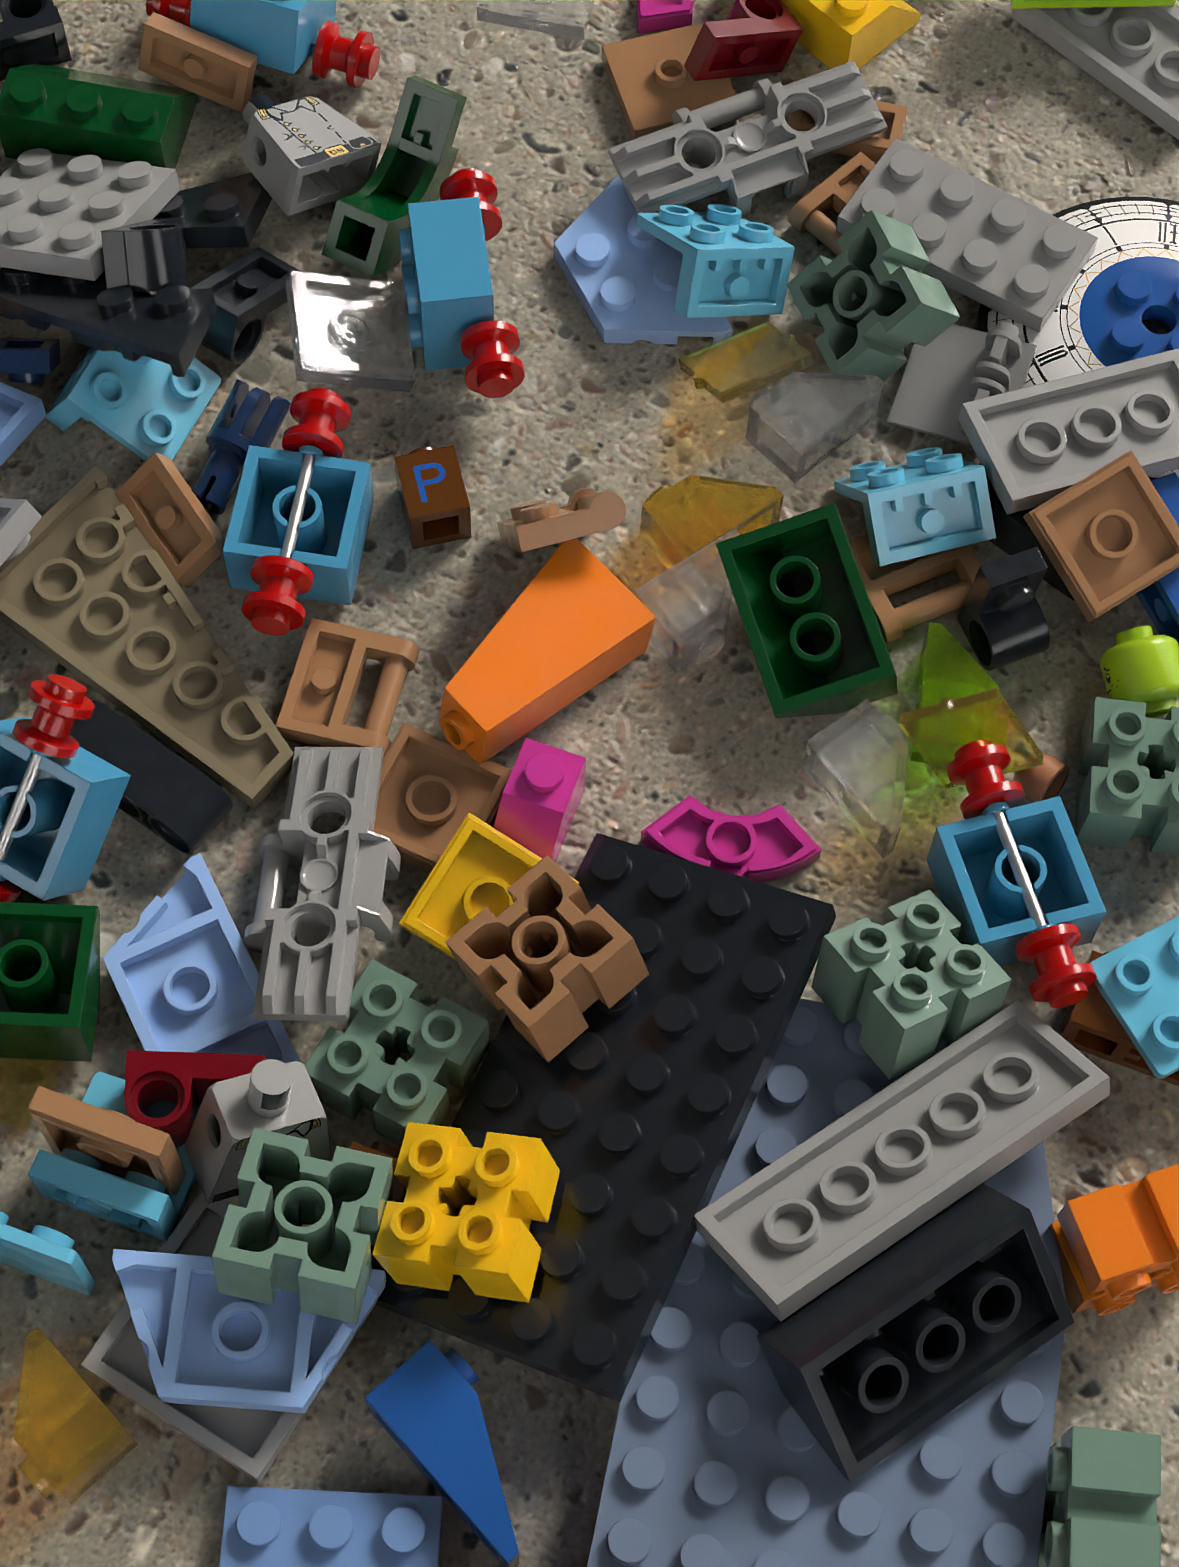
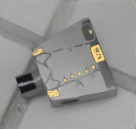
(306, 152)
(270, 1098)

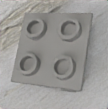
(956, 370)

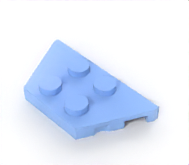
(627, 275)
(192, 976)
(228, 1347)

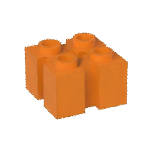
(1120, 1242)

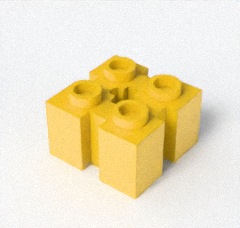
(467, 1211)

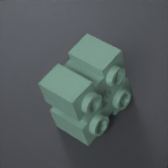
(873, 298)
(1129, 777)
(908, 982)
(388, 1019)
(280, 1191)
(1102, 1500)

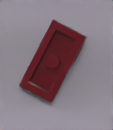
(749, 42)
(177, 1079)

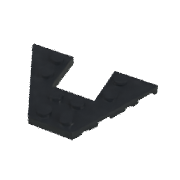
(148, 324)

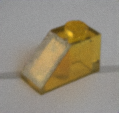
(702, 509)
(63, 1425)

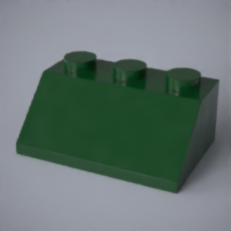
(93, 115)
(808, 615)
(49, 980)

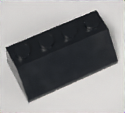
(918, 1329)

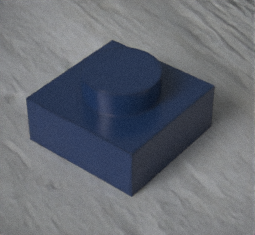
(28, 358)

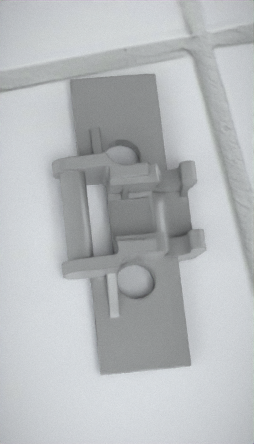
(754, 152)
(336, 892)

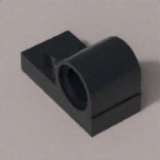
(31, 34)
(145, 255)
(243, 298)
(1002, 610)

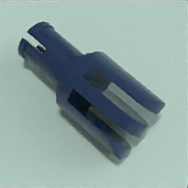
(243, 421)

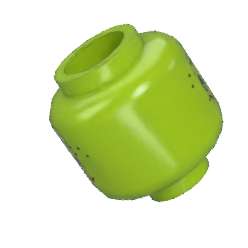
(1143, 670)

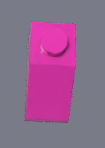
(541, 798)

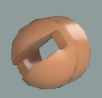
(1043, 780)

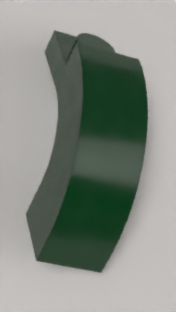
(410, 171)

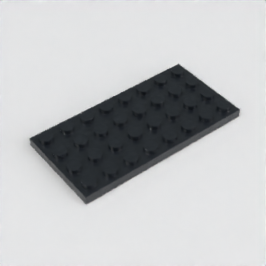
(633, 1110)

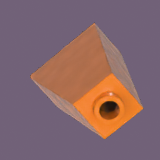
(544, 653)

